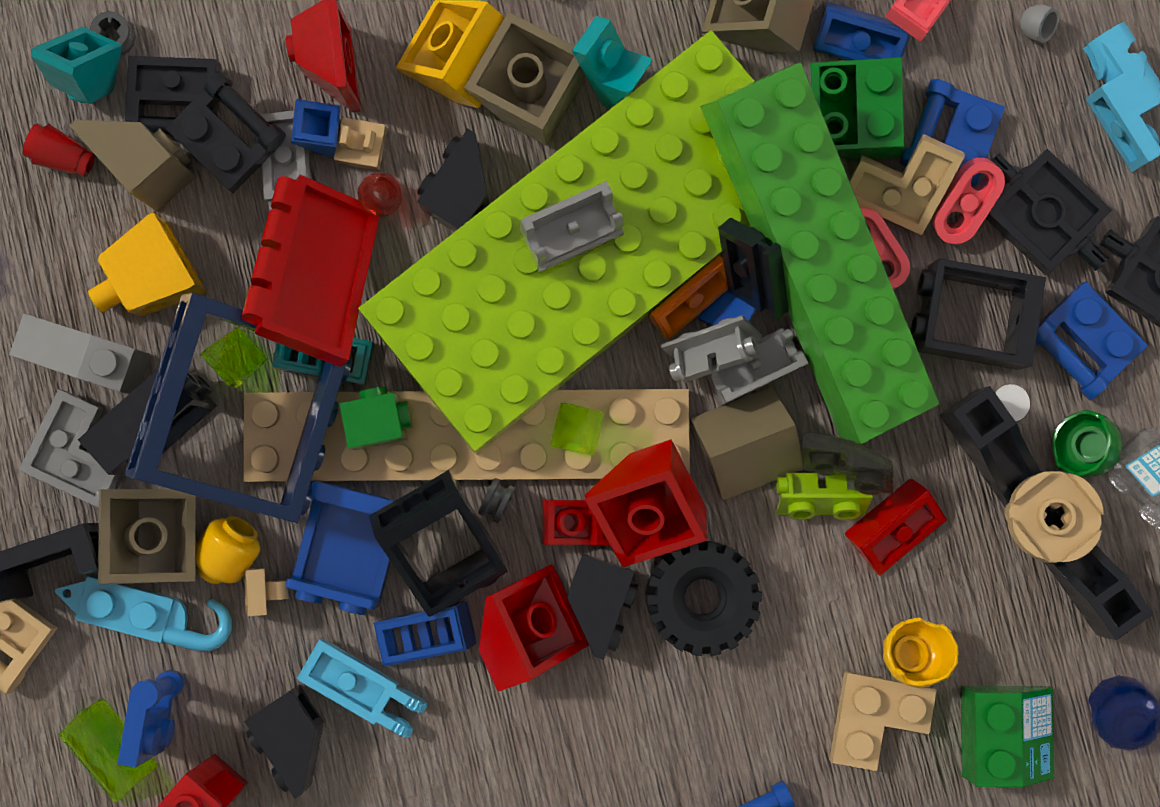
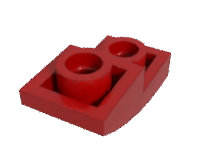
(570, 524)

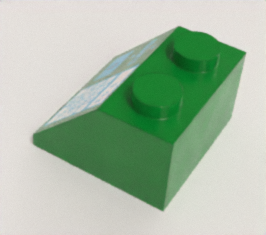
(1007, 735)

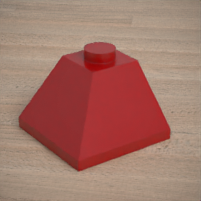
(325, 52)
(528, 629)

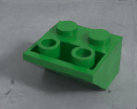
(862, 106)

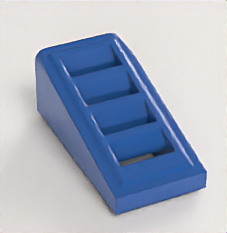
(461, 627)

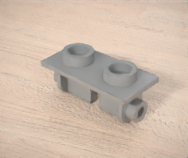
(729, 341)

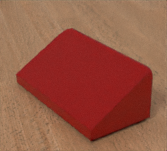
(896, 526)

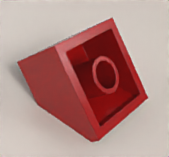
(649, 505)

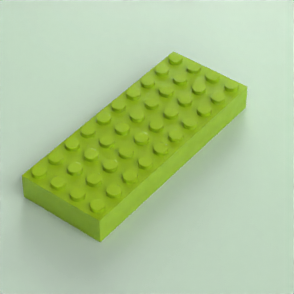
(499, 335)

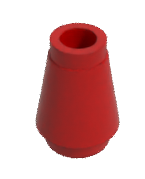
(57, 151)

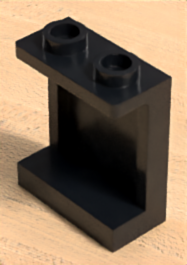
(79, 541)

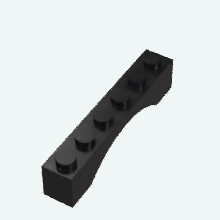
(1003, 459)

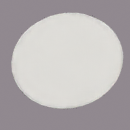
(1015, 400)

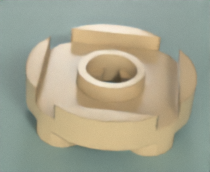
(1081, 518)

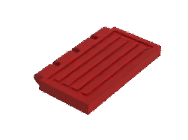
(311, 269)

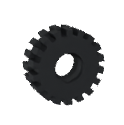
(710, 631)

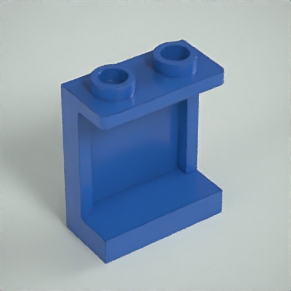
(339, 550)

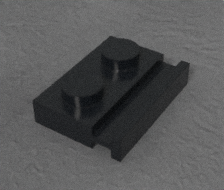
(753, 268)

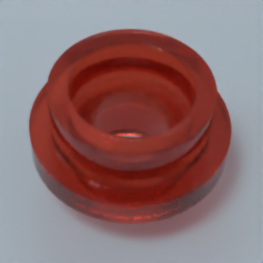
(387, 187)

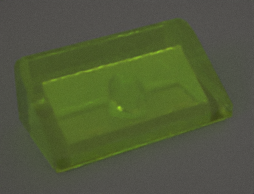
(96, 742)

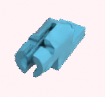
(1128, 93)

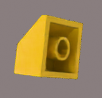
(450, 46)

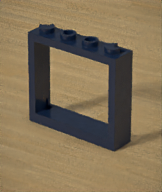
(165, 398)

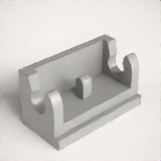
(572, 227)
(775, 359)

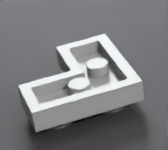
(59, 456)

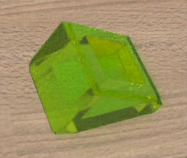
(234, 357)
(577, 429)

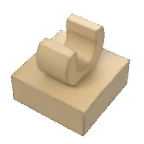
(360, 144)
(259, 590)

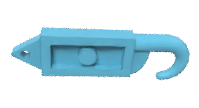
(142, 614)

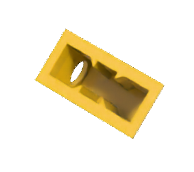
(145, 270)

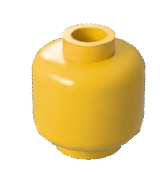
(226, 550)

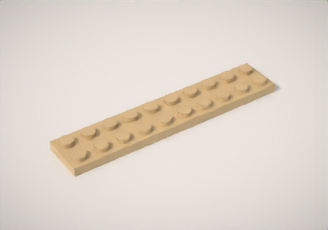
(630, 423)

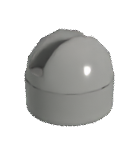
(1039, 22)

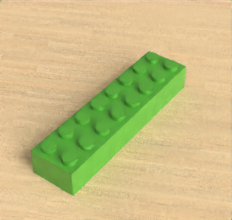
(832, 271)

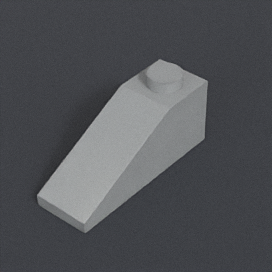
(79, 354)

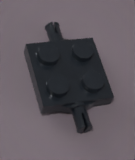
(1048, 213)
(1139, 271)

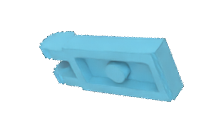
(358, 687)

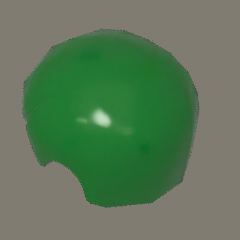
(1087, 444)

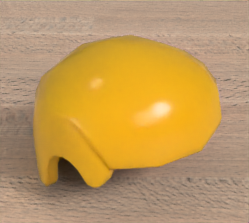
(920, 652)

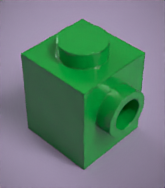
(375, 419)

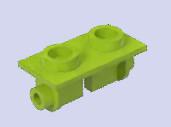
(804, 499)

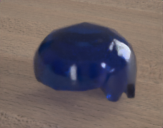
(1125, 713)

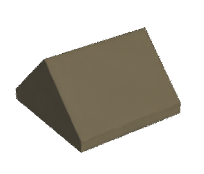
(748, 443)

